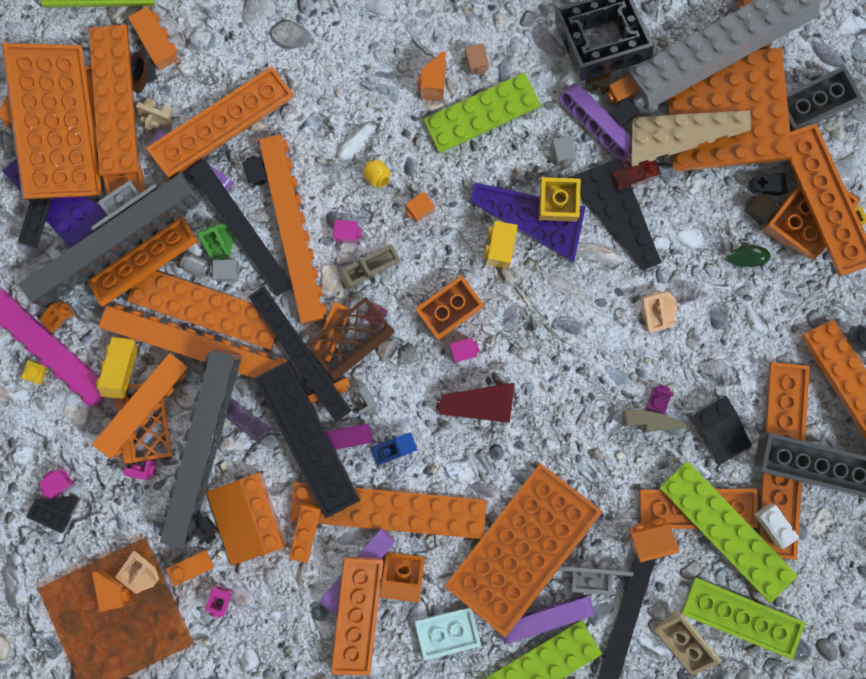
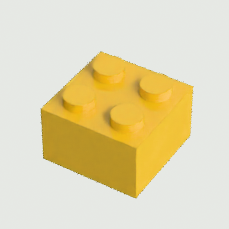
(559, 199)
(501, 245)

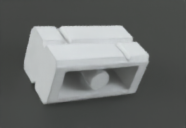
(776, 526)

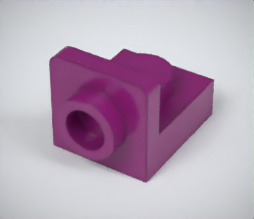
(659, 399)

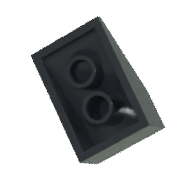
(721, 429)

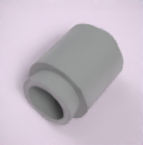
(195, 265)

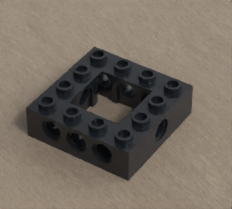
(583, 15)

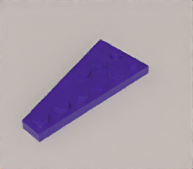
(523, 211)
(67, 216)

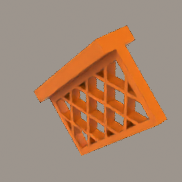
(129, 452)

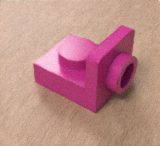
(137, 471)

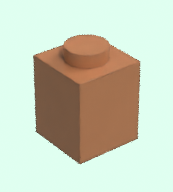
(476, 59)

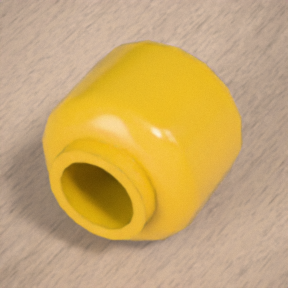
(376, 173)

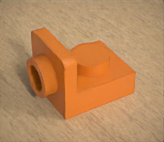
(56, 316)

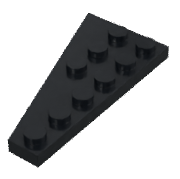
(619, 212)

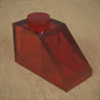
(637, 175)

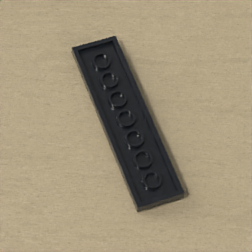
(307, 439)

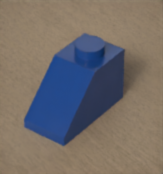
(394, 448)

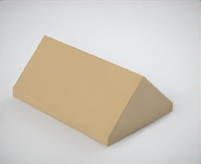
(686, 643)

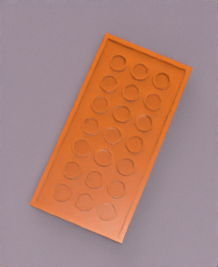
(51, 121)
(523, 549)

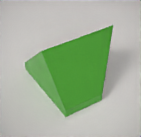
(217, 241)

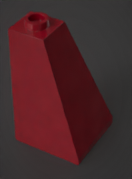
(484, 403)

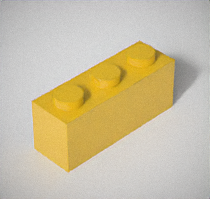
(117, 368)

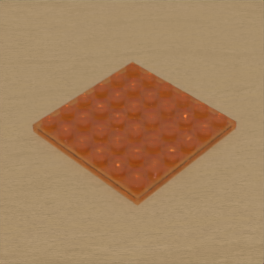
(119, 639)

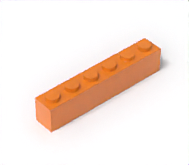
(140, 405)

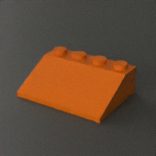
(795, 225)
(246, 518)

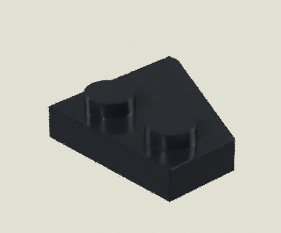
(53, 512)

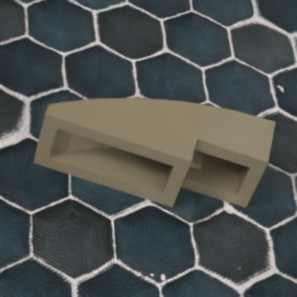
(369, 267)
(651, 420)

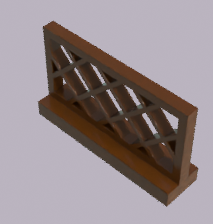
(364, 348)

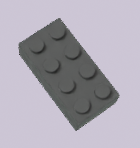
(822, 98)

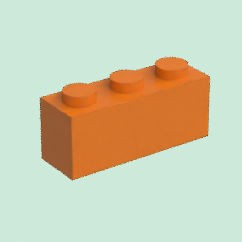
(154, 37)

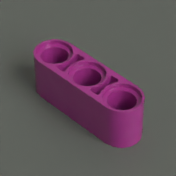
(350, 436)

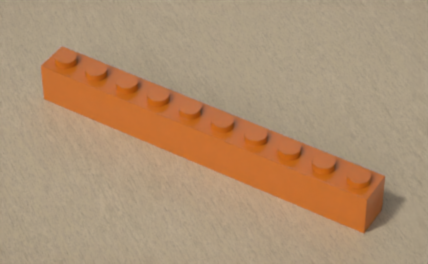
(292, 231)
(180, 341)

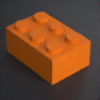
(449, 308)

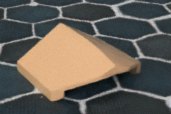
(659, 311)
(137, 573)

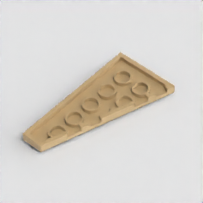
(677, 133)

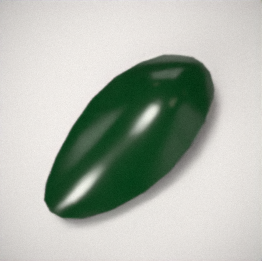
(749, 256)

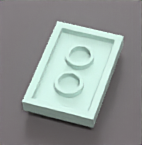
(447, 633)

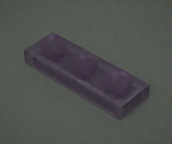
(247, 421)

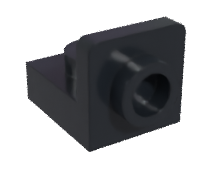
(206, 525)

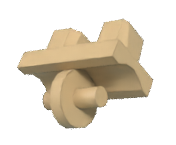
(152, 116)

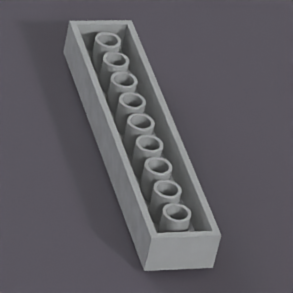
(718, 46)

